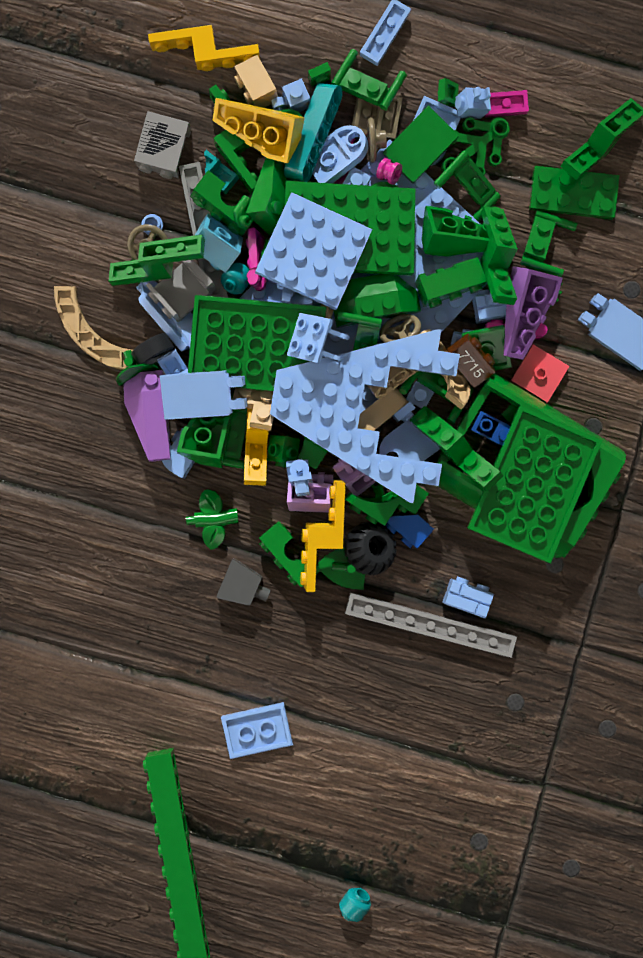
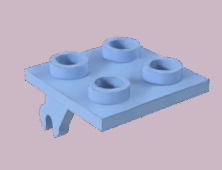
(310, 338)

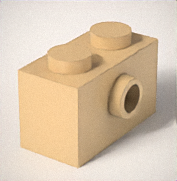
(256, 82)

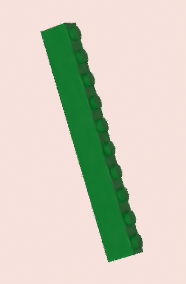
(176, 854)

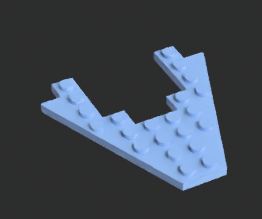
(327, 400)

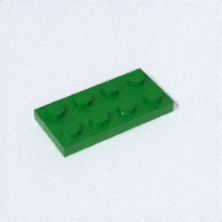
(560, 193)

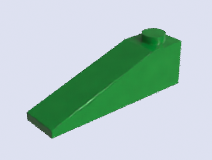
(268, 196)
(451, 235)
(206, 439)

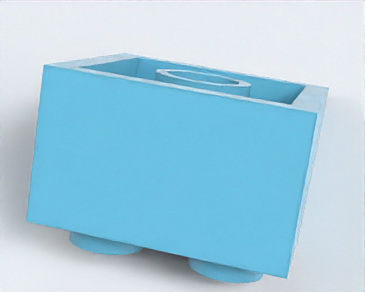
(220, 243)

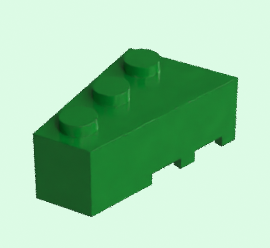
(450, 282)

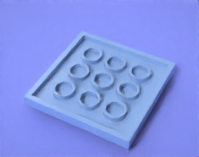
(313, 251)

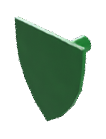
(132, 368)
(340, 571)

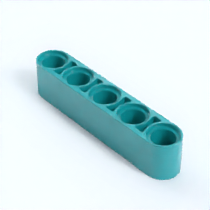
(315, 131)

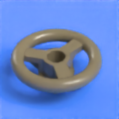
(376, 139)
(145, 227)
(400, 331)

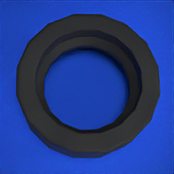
(152, 349)

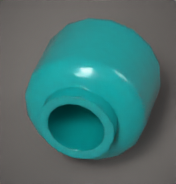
(235, 278)
(355, 904)

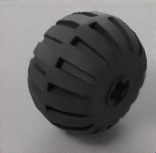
(372, 560)

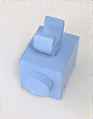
(294, 97)
(473, 102)

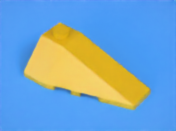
(267, 130)

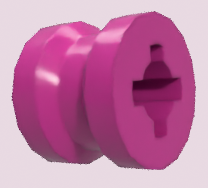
(389, 171)

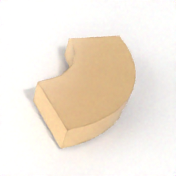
(457, 389)

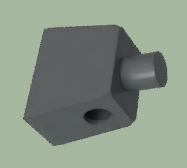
(242, 584)

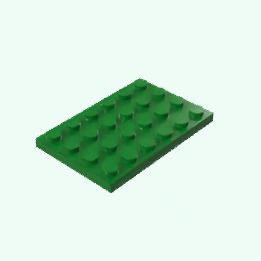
(380, 208)
(245, 338)
(540, 484)

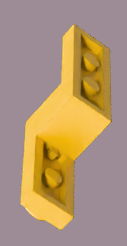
(204, 47)
(255, 454)
(323, 535)

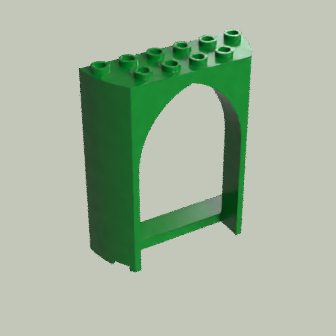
(600, 478)

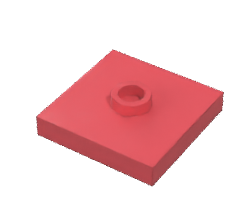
(539, 373)

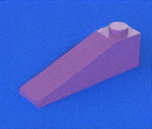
(534, 296)
(146, 411)

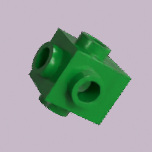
(283, 449)

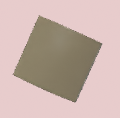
(384, 120)

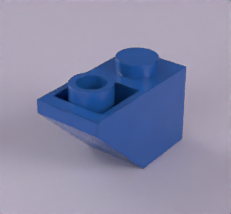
(490, 429)
(411, 527)

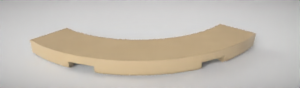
(82, 333)

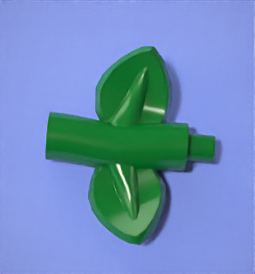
(212, 518)

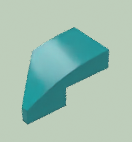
(215, 166)

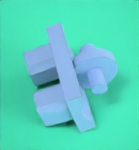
(300, 477)

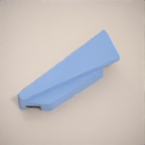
(179, 331)

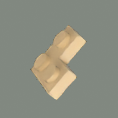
(261, 403)

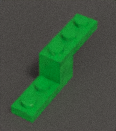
(603, 139)
(231, 146)
(498, 255)
(156, 260)
(456, 448)

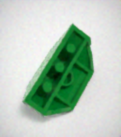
(378, 297)

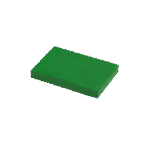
(421, 144)

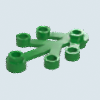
(479, 143)

